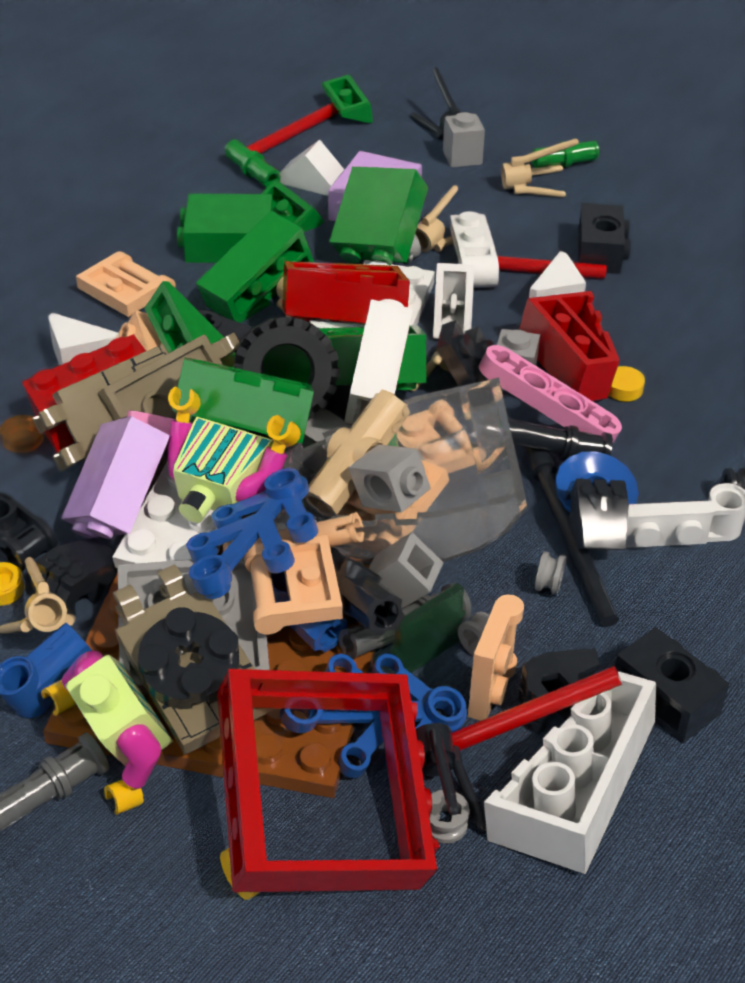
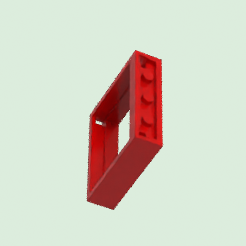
(404, 757)

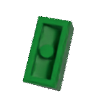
(348, 98)
(293, 207)

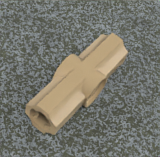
(373, 427)

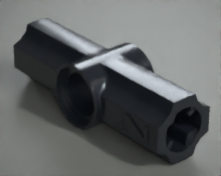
(365, 596)

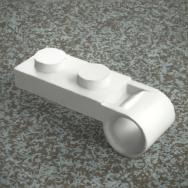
(475, 247)
(688, 522)

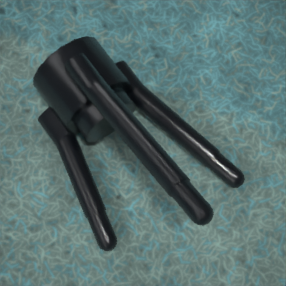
(453, 110)
(440, 758)

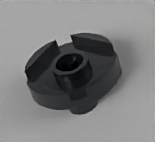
(182, 633)

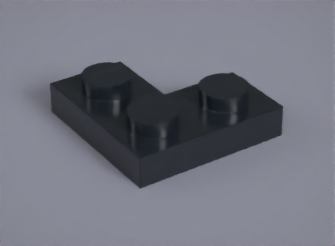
(462, 352)

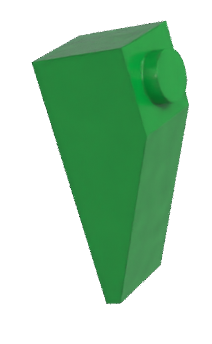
(179, 321)

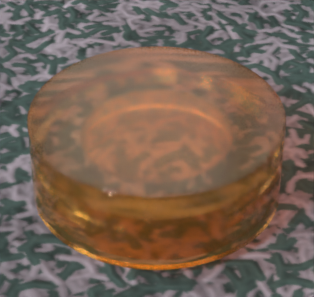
(20, 434)

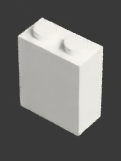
(379, 354)

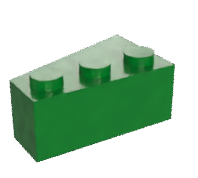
(252, 268)
(244, 397)

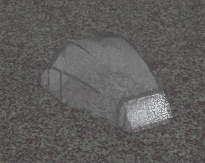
(471, 439)

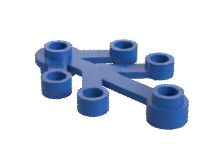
(283, 490)
(427, 701)

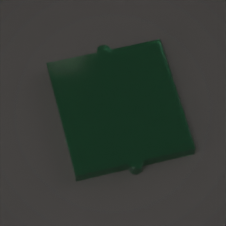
(429, 629)

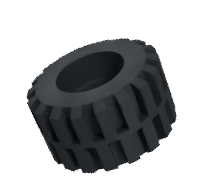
(299, 334)

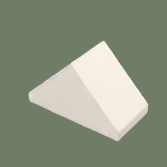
(312, 170)
(558, 278)
(453, 296)
(76, 337)

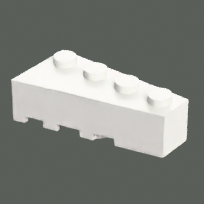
(573, 783)

